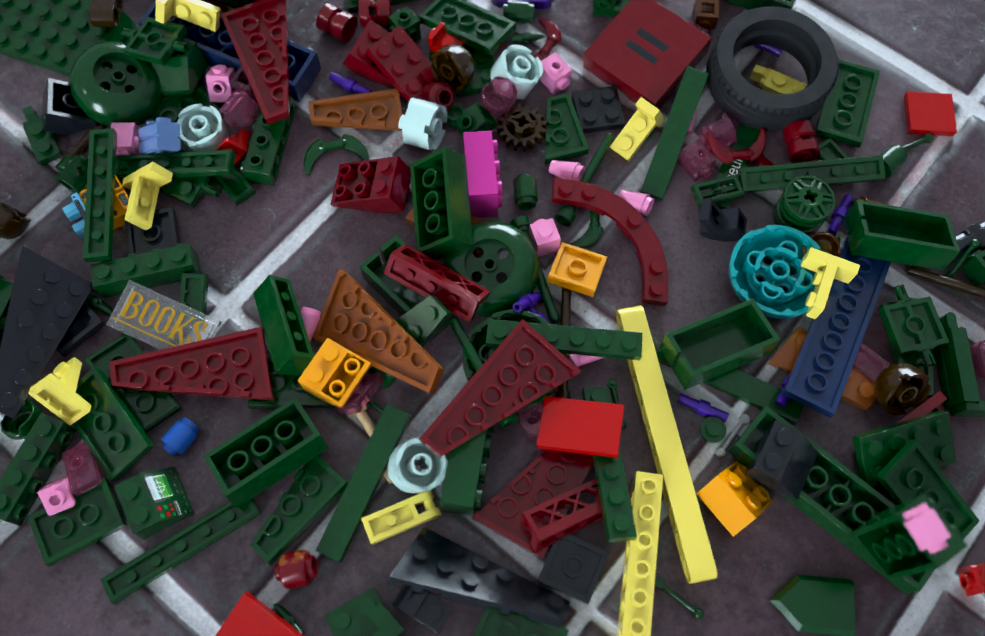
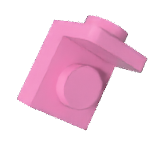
(57, 496)

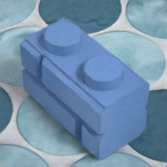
(159, 137)

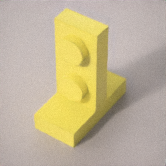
(193, 11)
(637, 129)
(144, 193)
(827, 269)
(59, 392)

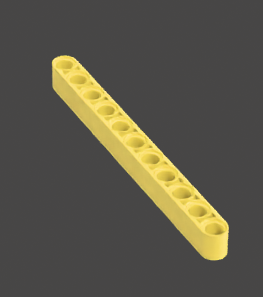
(668, 453)

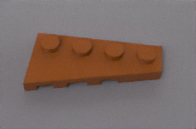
(366, 111)
(858, 389)

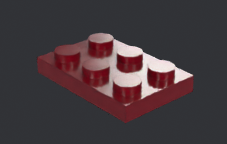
(402, 63)

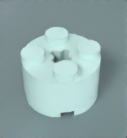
(519, 67)
(423, 124)
(201, 128)
(404, 473)

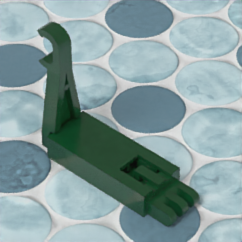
(957, 372)

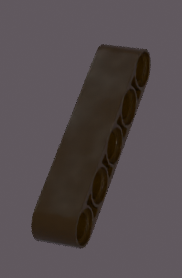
(105, 13)

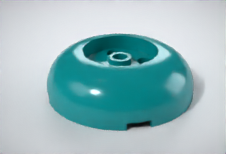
(784, 248)

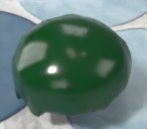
(22, 423)

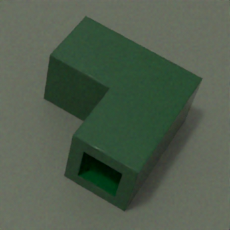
(385, 622)

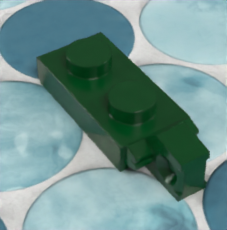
(42, 143)

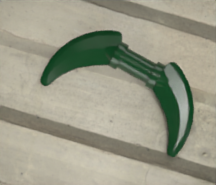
(319, 147)
(593, 232)

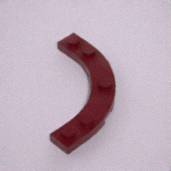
(630, 222)

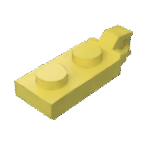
(775, 82)

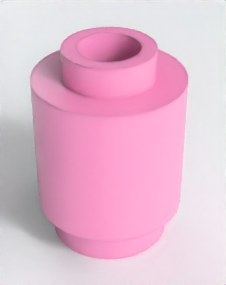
(926, 528)

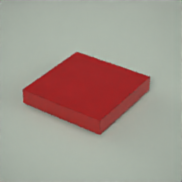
(930, 113)

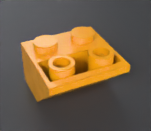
(333, 373)
(735, 498)

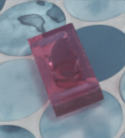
(362, 394)
(81, 469)

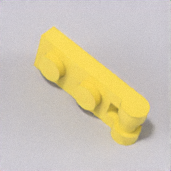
(400, 517)

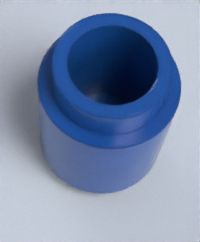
(180, 437)

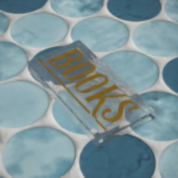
(159, 319)

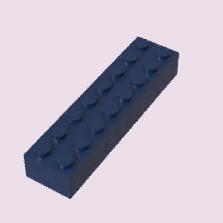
(219, 50)

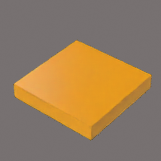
(577, 269)

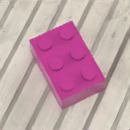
(482, 173)

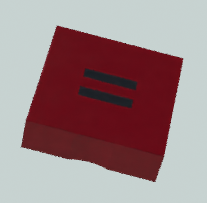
(646, 51)

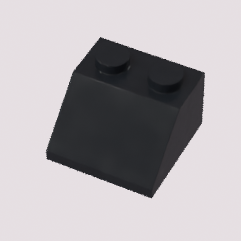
(61, 112)
(783, 460)

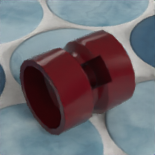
(383, 11)
(336, 22)
(801, 141)

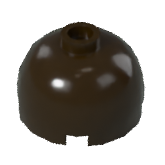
(453, 66)
(12, 222)
(901, 387)

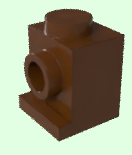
(706, 17)

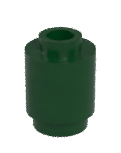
(518, 11)
(893, 158)
(525, 191)

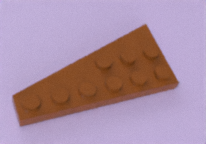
(372, 333)

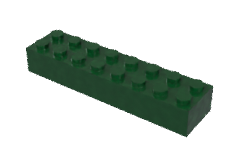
(830, 495)

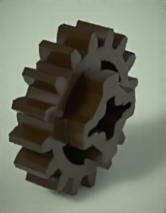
(522, 127)

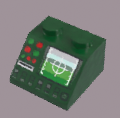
(153, 501)

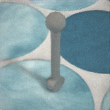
(743, 420)

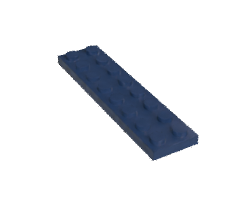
(836, 337)

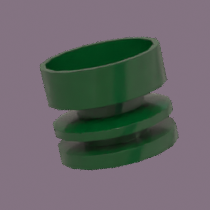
(804, 204)

